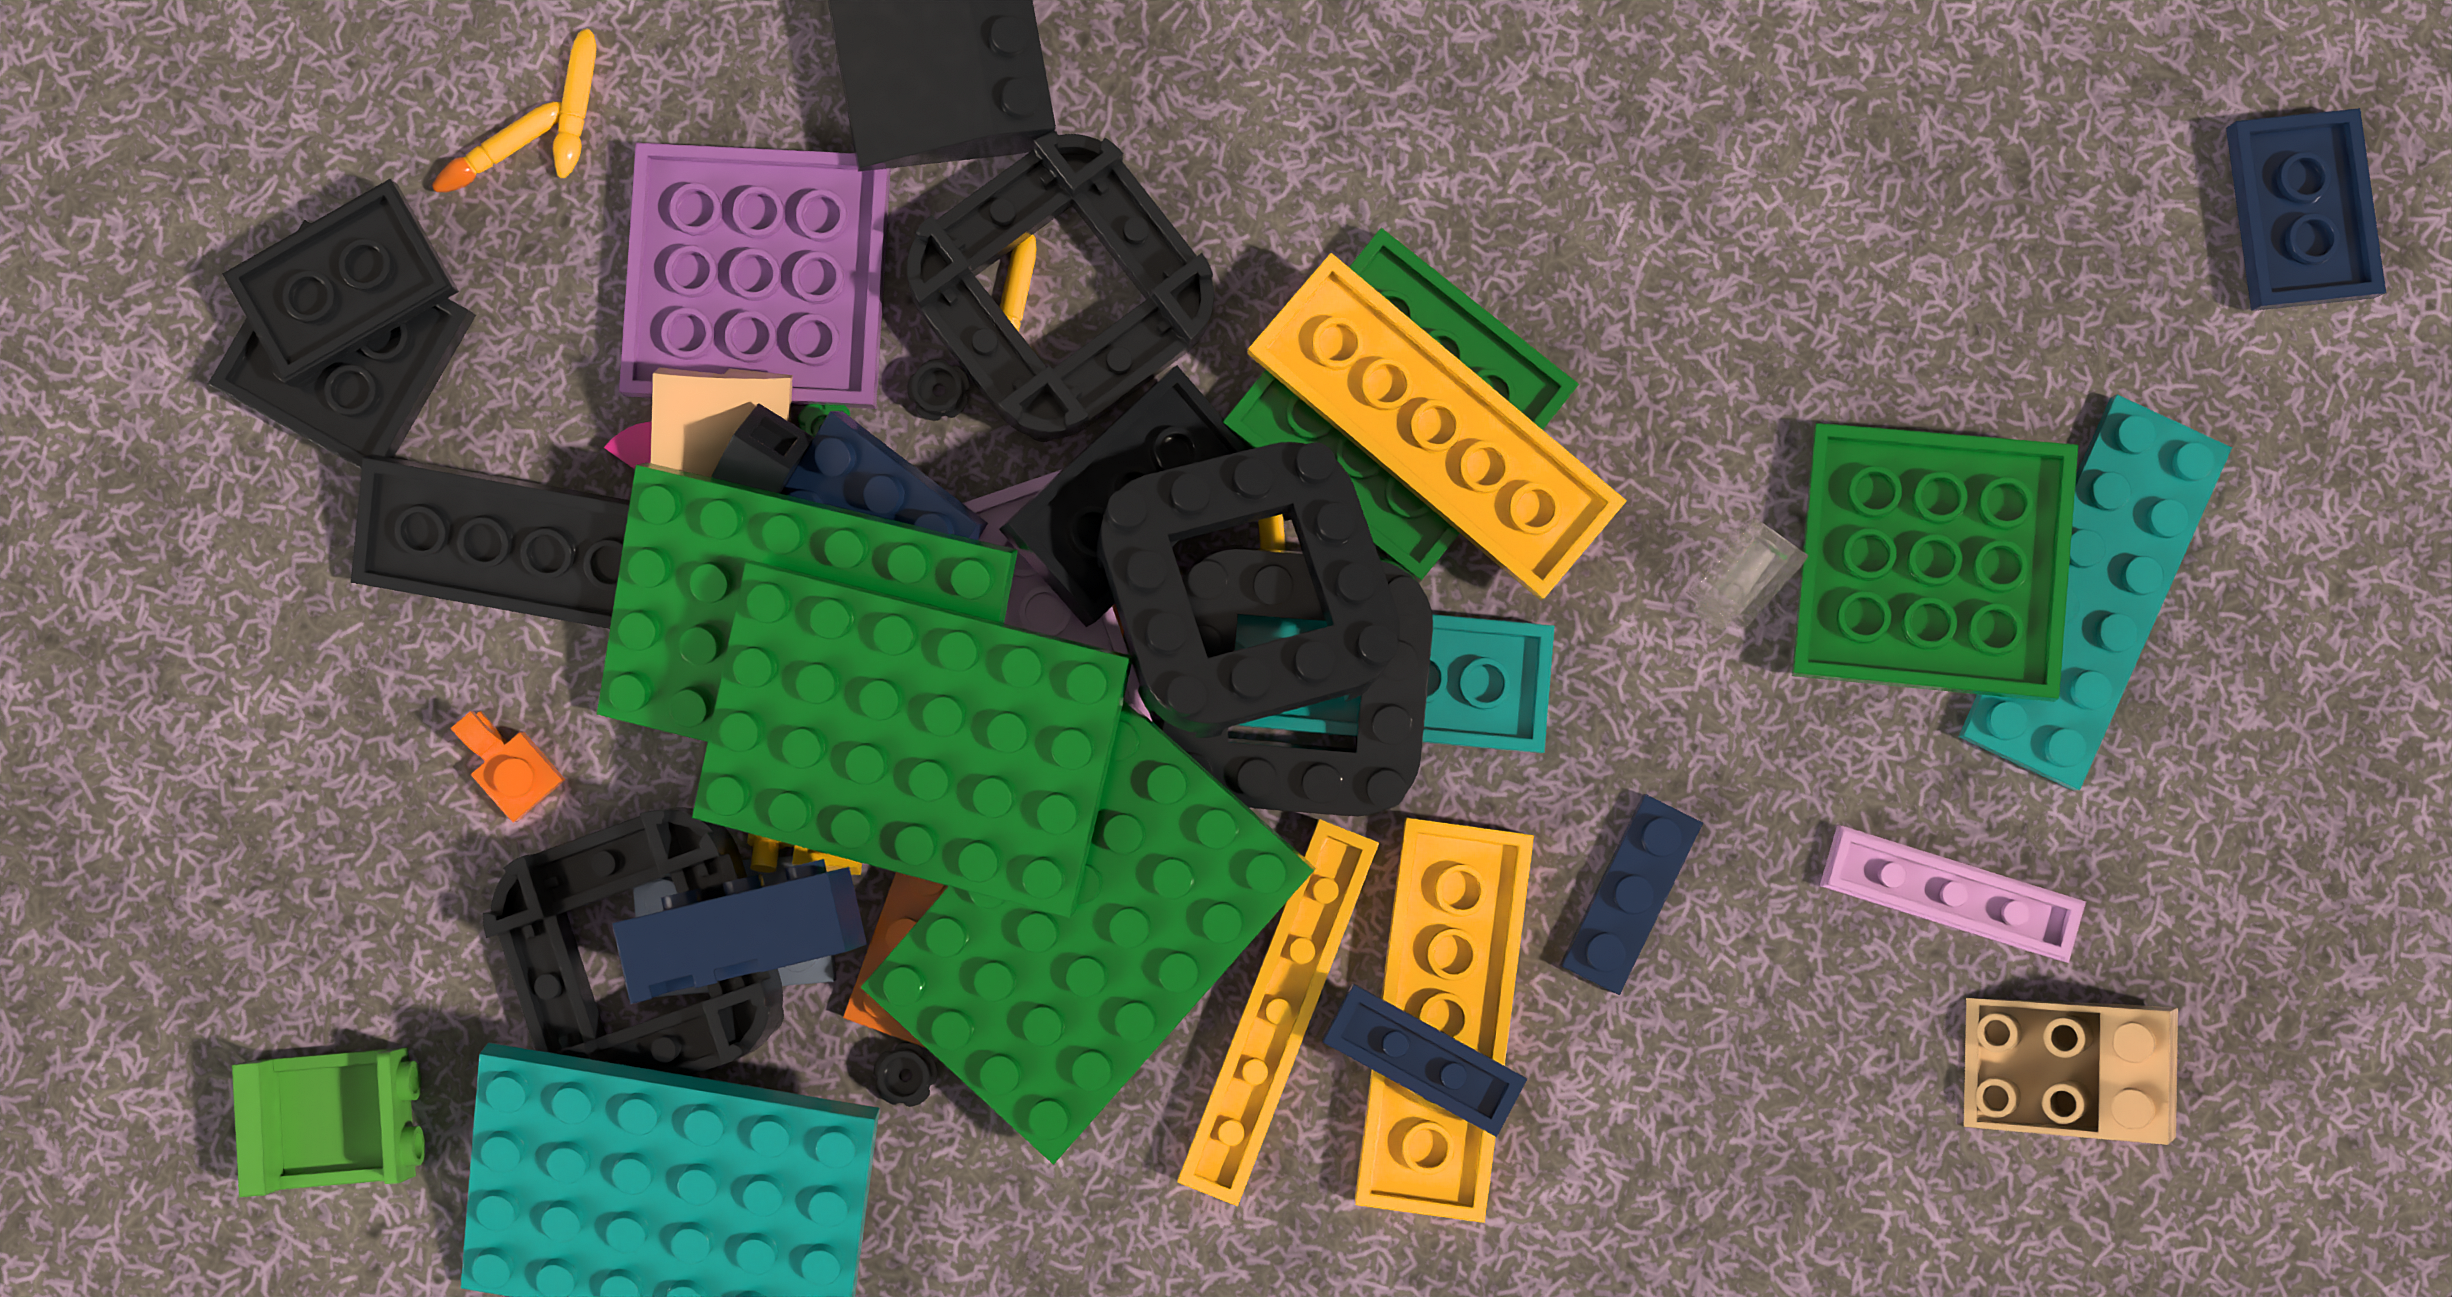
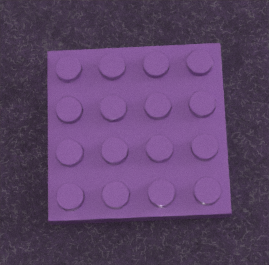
(756, 269)

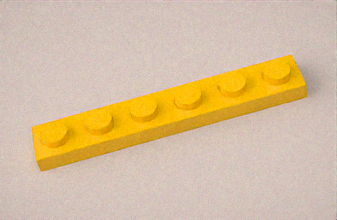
(1277, 1014)

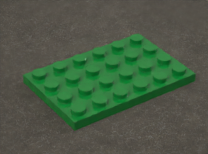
(687, 567)
(912, 737)
(1063, 1009)

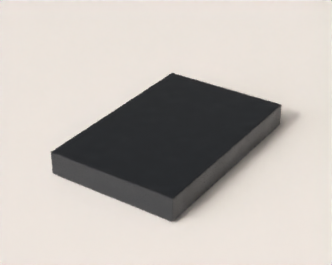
(340, 282)

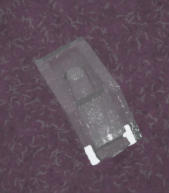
(1744, 575)

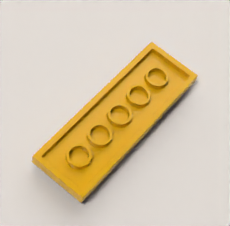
(1436, 426)
(1456, 970)

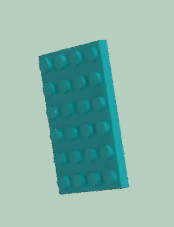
(659, 1184)

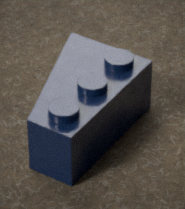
(740, 932)

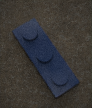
(1631, 894)
(1424, 1059)

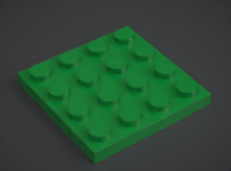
(1397, 519)
(1936, 561)

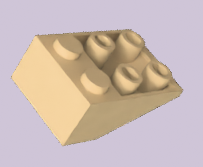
(2072, 1069)

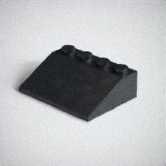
(940, 79)

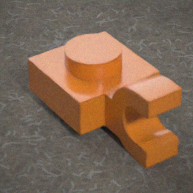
(513, 771)

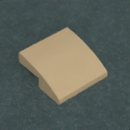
(702, 410)

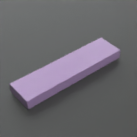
(1952, 894)

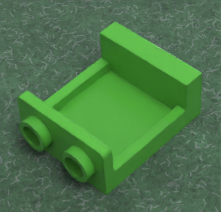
(326, 1120)

